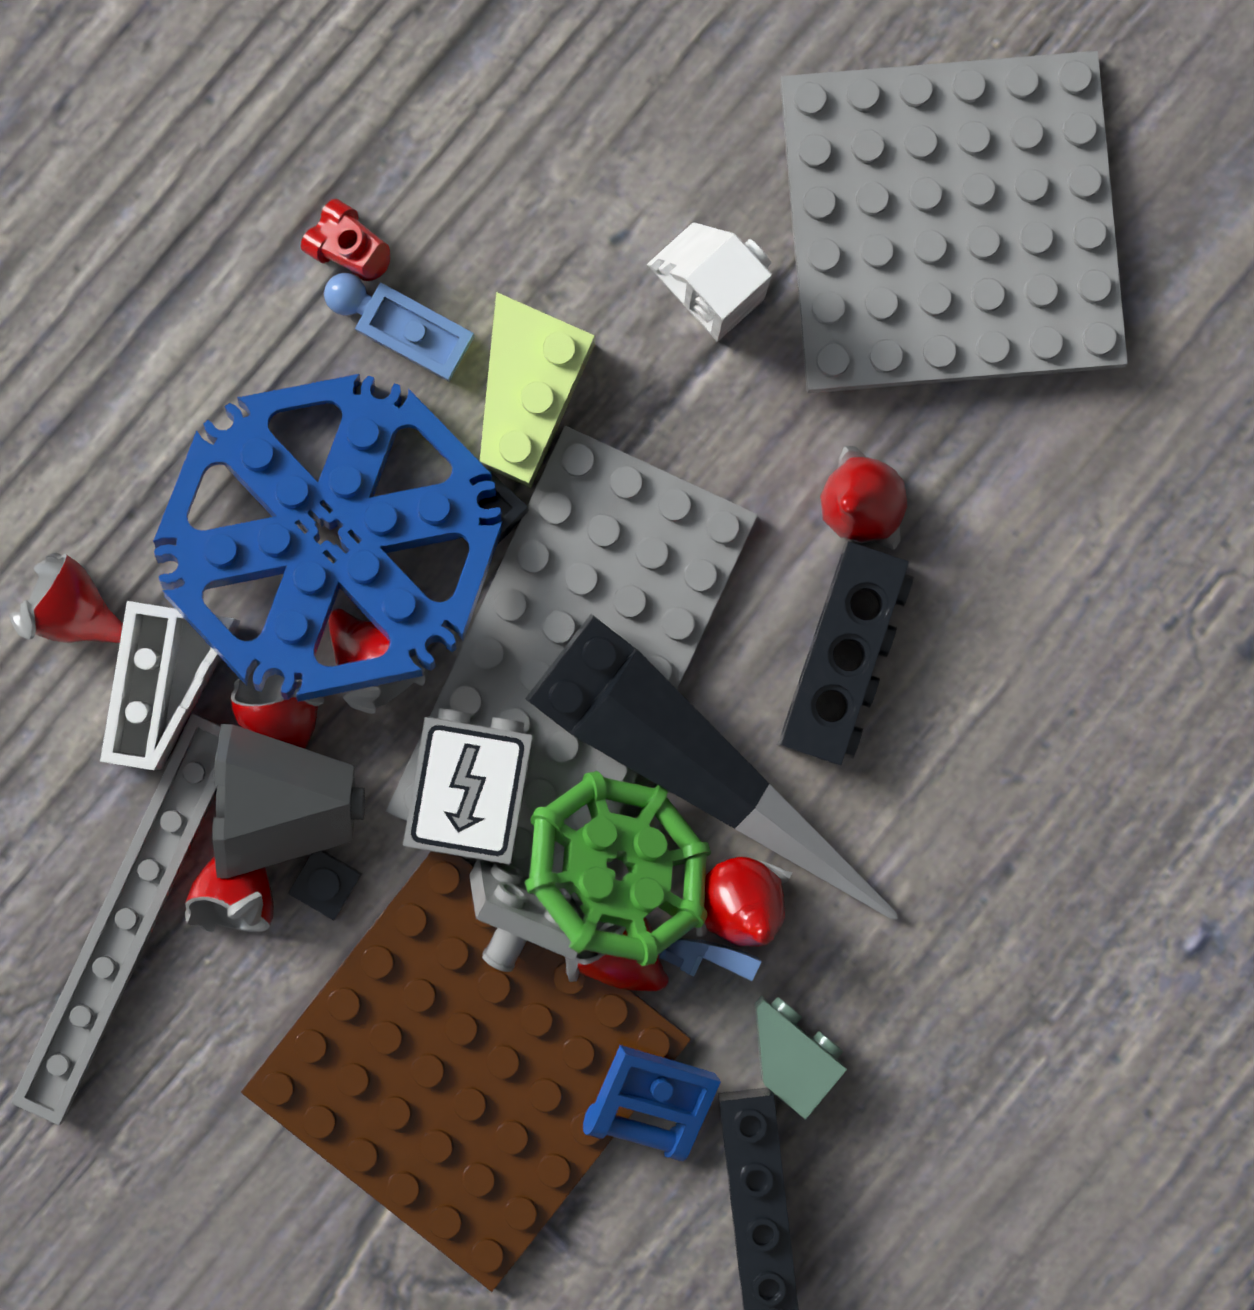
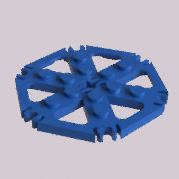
(310, 579)

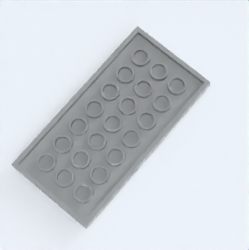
(600, 542)

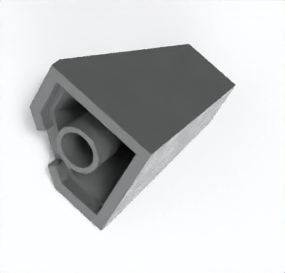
(278, 802)

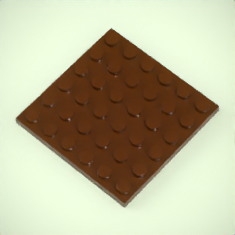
(452, 1080)

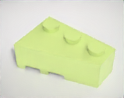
(528, 386)

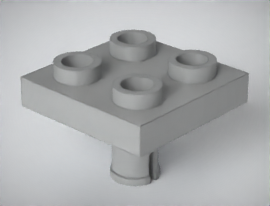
(520, 917)

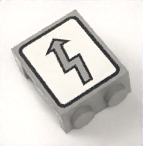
(468, 787)

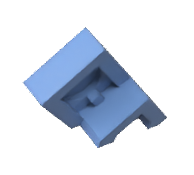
(690, 952)

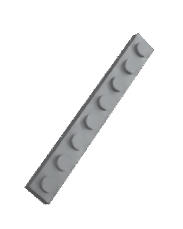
(122, 925)

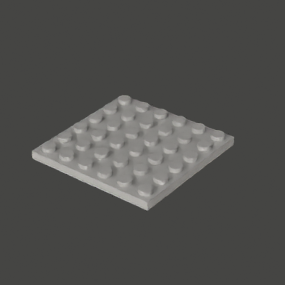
(953, 222)

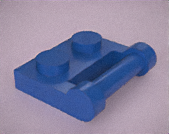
(657, 1089)

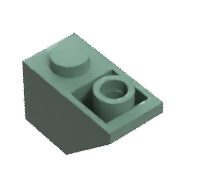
(791, 1060)

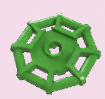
(639, 848)

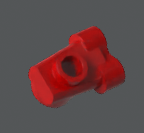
(346, 242)

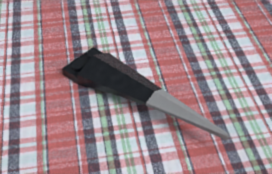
(632, 713)

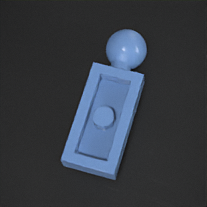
(401, 324)

